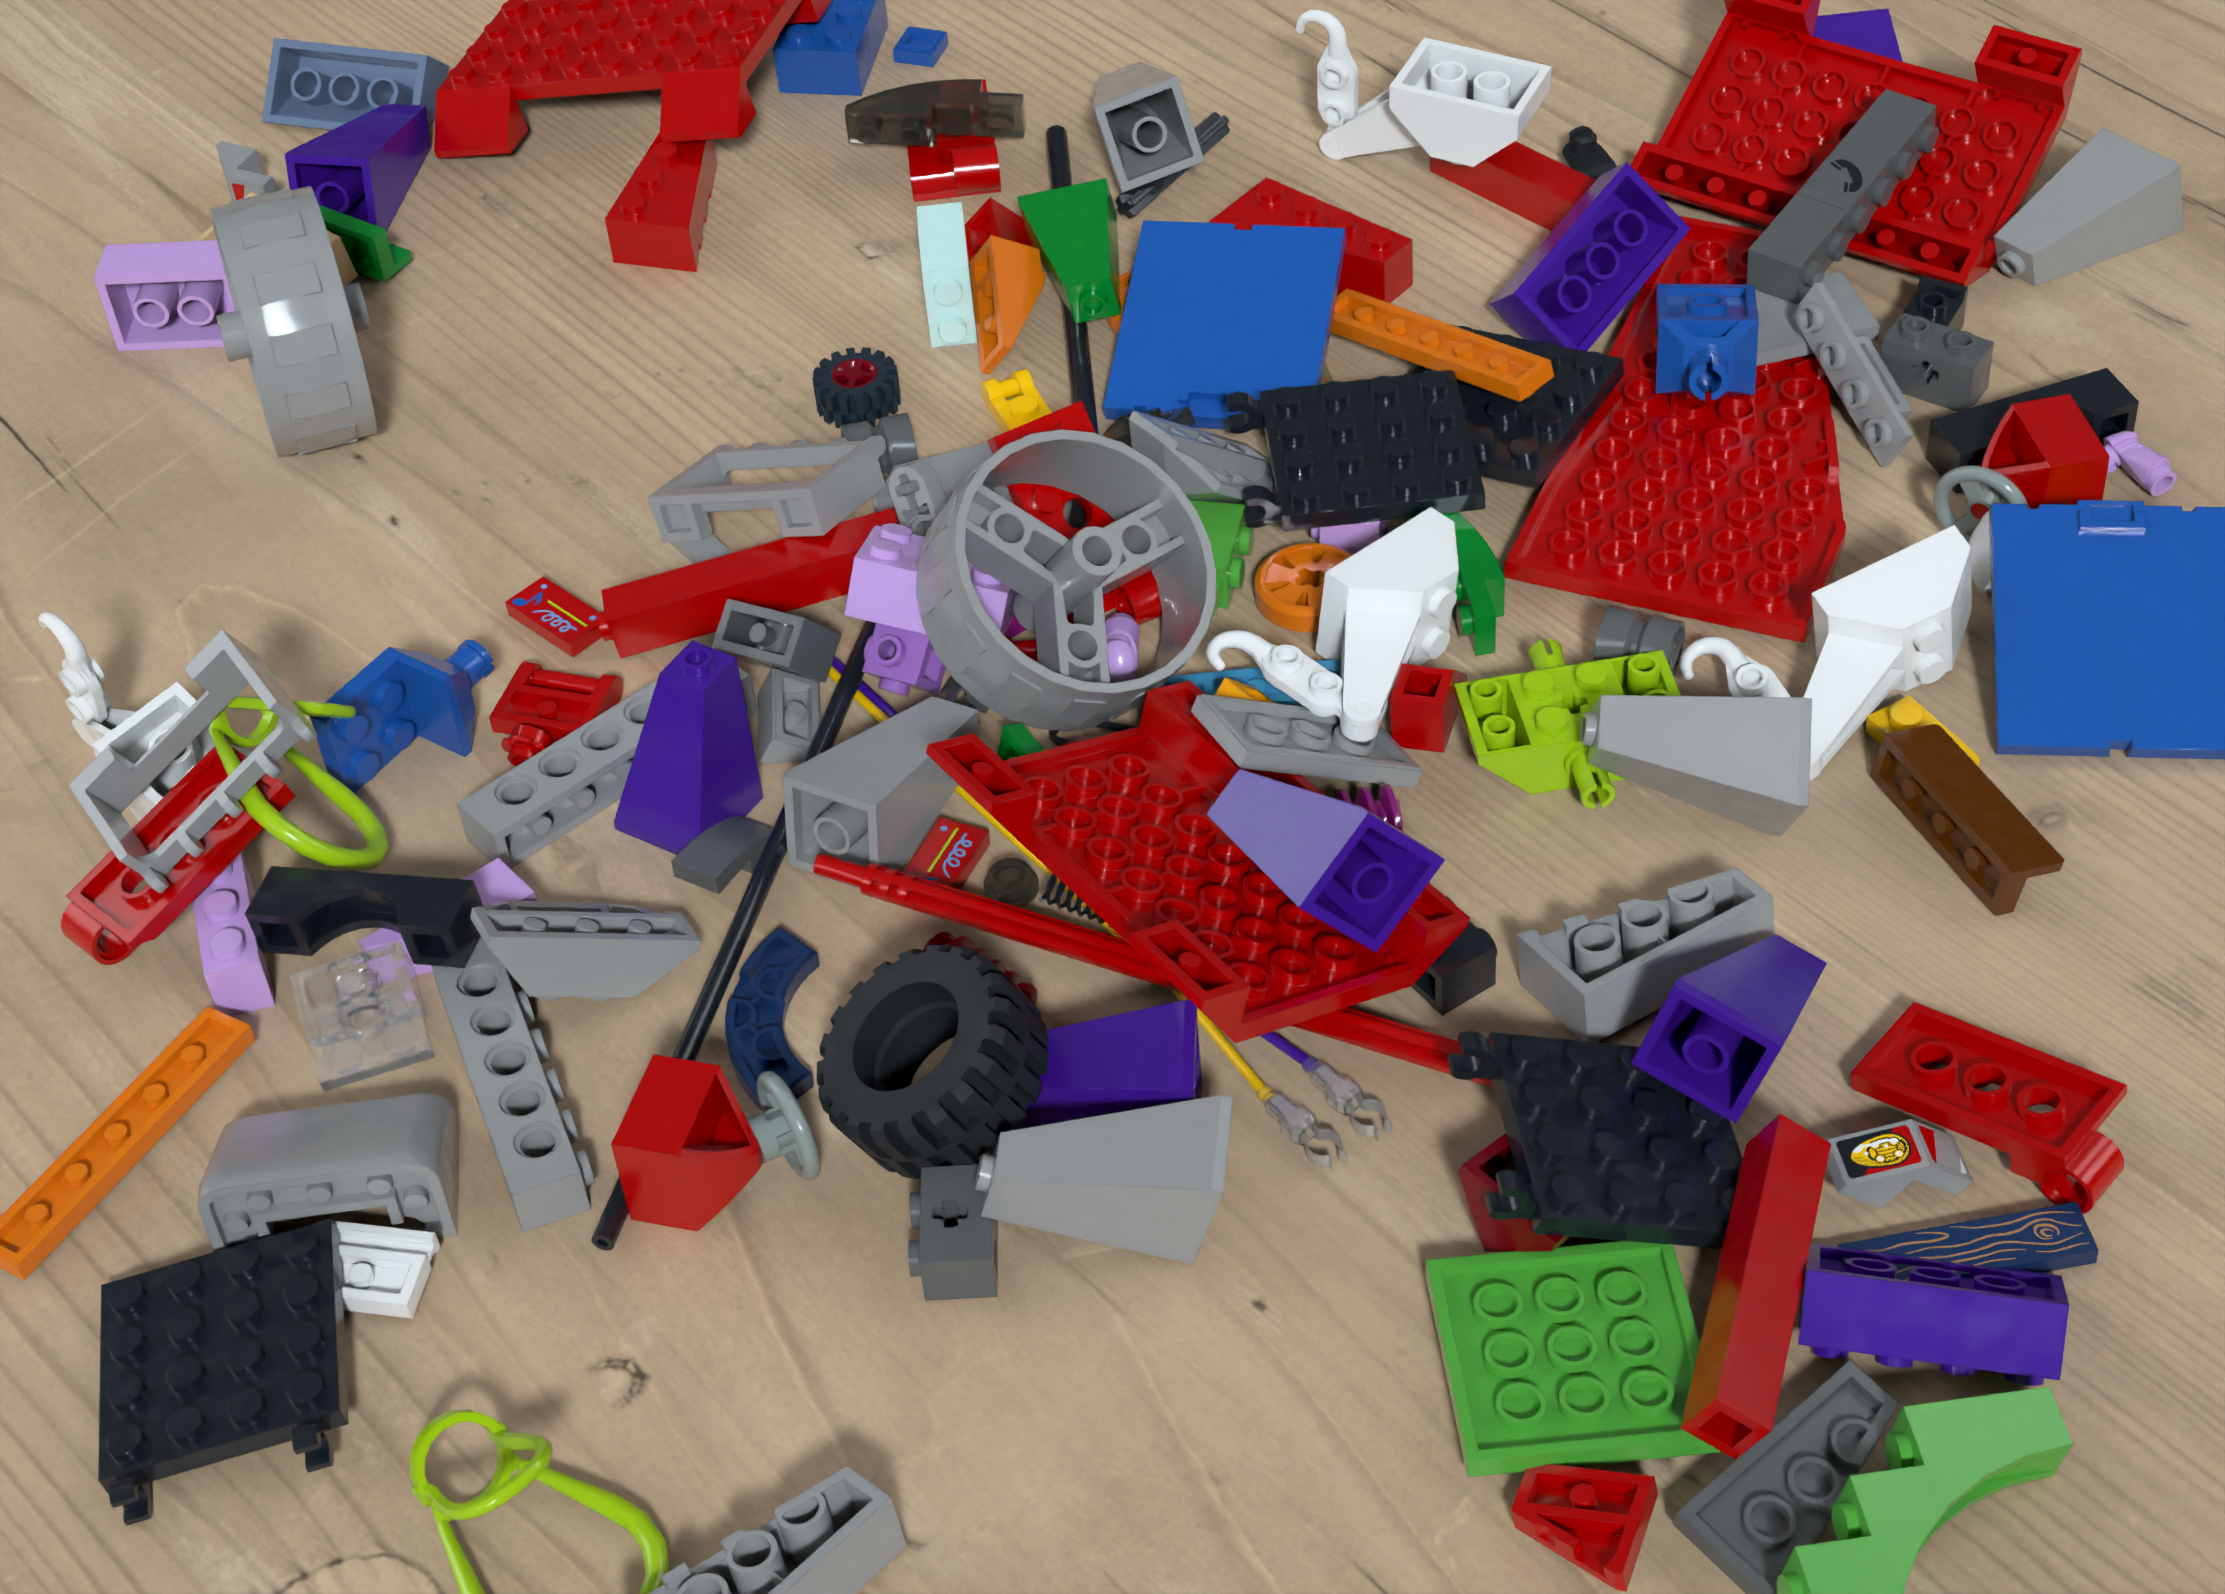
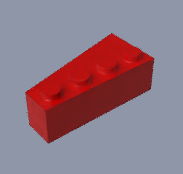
(664, 206)
(1374, 257)

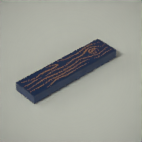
(2023, 1240)

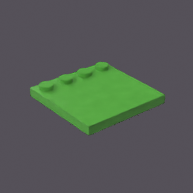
(1566, 1355)

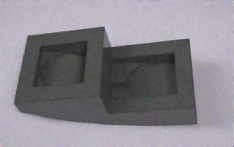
(721, 853)

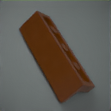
(1963, 814)

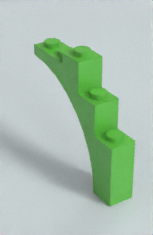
(1939, 1465)

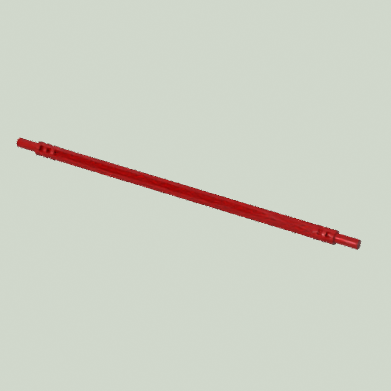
(1113, 954)

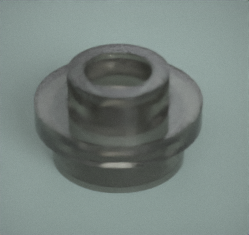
(1011, 882)

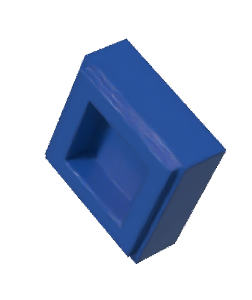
(920, 46)

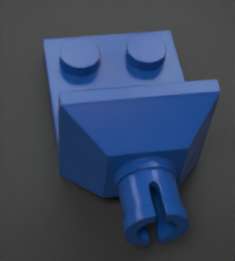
(1706, 339)
(397, 701)

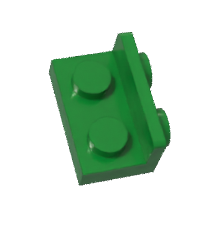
(366, 245)

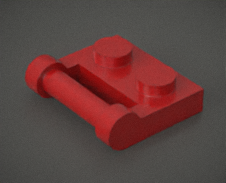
(553, 700)

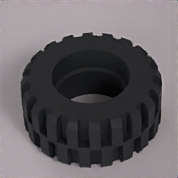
(897, 1024)

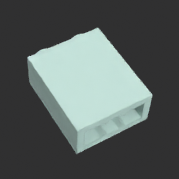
(946, 274)

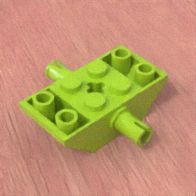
(1531, 720)

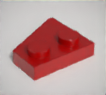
(1587, 1517)

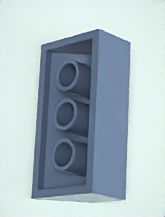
(334, 84)

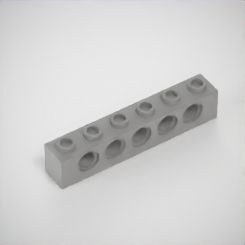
(562, 783)
(514, 1091)

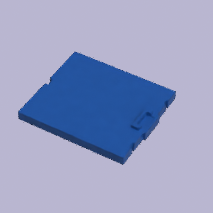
(1223, 316)
(2108, 629)

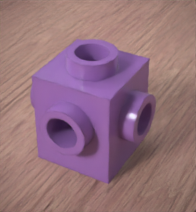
(902, 661)

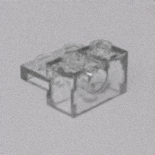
(363, 1015)

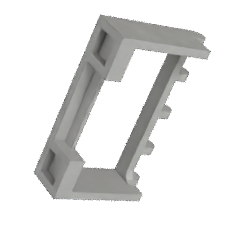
(800, 507)
(114, 782)

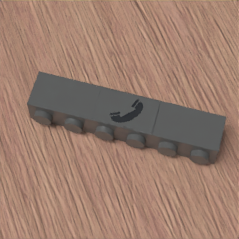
(1842, 196)

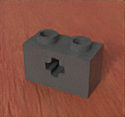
(1937, 362)
(776, 640)
(955, 1243)

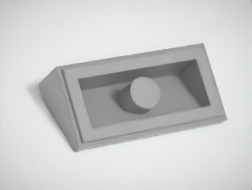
(786, 717)

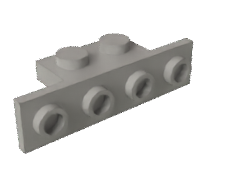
(1856, 375)

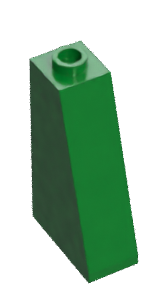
(1078, 245)

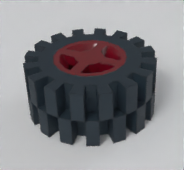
(856, 387)

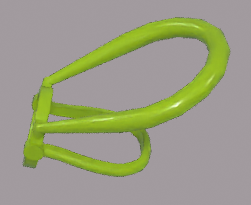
(337, 792)
(503, 1489)

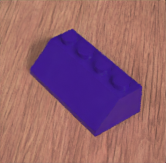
(1591, 262)
(1965, 1324)

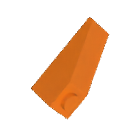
(1004, 289)

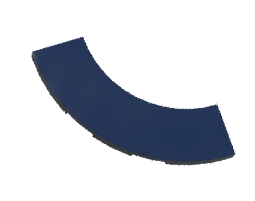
(759, 1011)

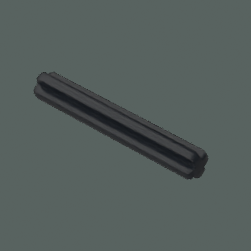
(1133, 201)

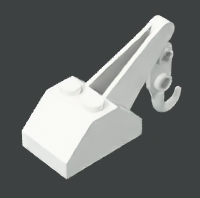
(1445, 98)
(1375, 614)
(1873, 634)
(123, 730)

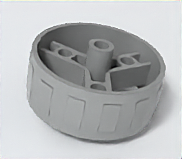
(294, 320)
(1151, 531)

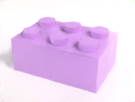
(163, 294)
(886, 576)

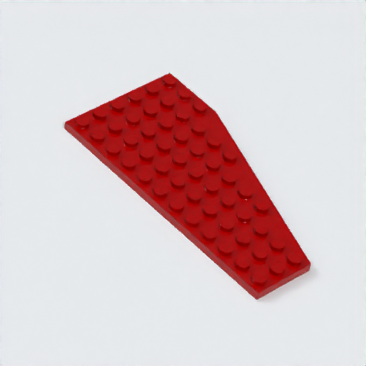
(1692, 500)

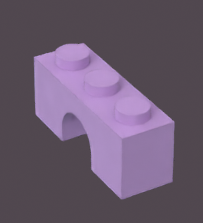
(227, 946)

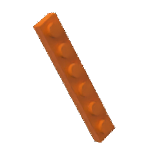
(1439, 346)
(119, 1139)

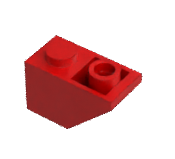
(1424, 707)

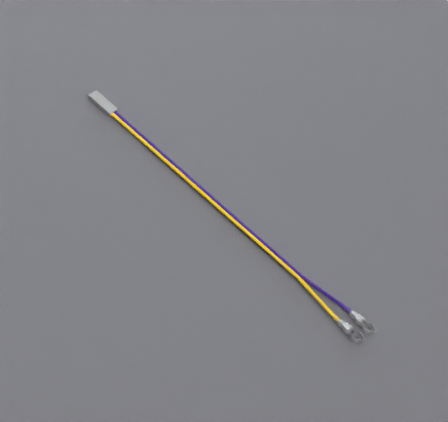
(1294, 1119)

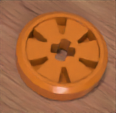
(1292, 584)

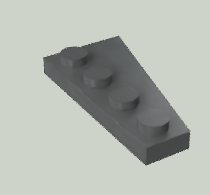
(1787, 1481)

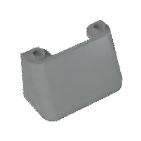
(334, 1161)

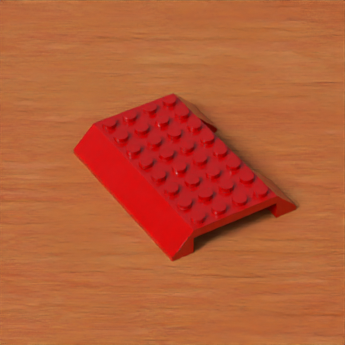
(563, 48)
(1780, 101)
(1135, 843)

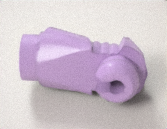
(2139, 462)
(1122, 646)

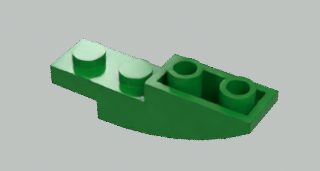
(1478, 587)

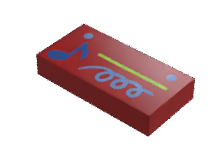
(555, 616)
(949, 853)

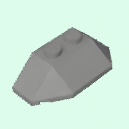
(1199, 461)
(584, 947)

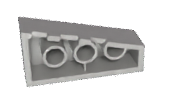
(1626, 963)
(817, 1544)

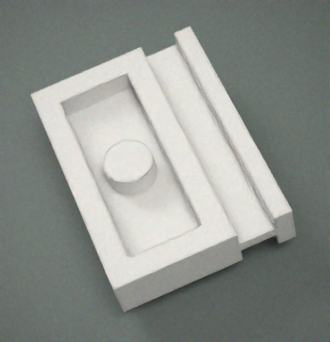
(384, 1268)

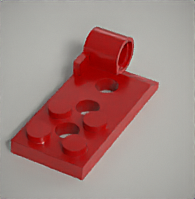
(973, 170)
(1046, 503)
(113, 921)
(2050, 1148)

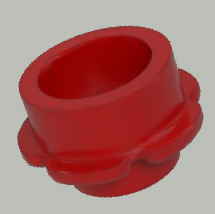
(525, 743)

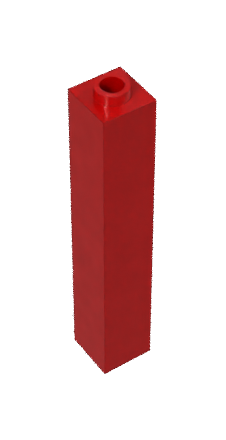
(1521, 183)
(770, 575)
(1757, 1288)

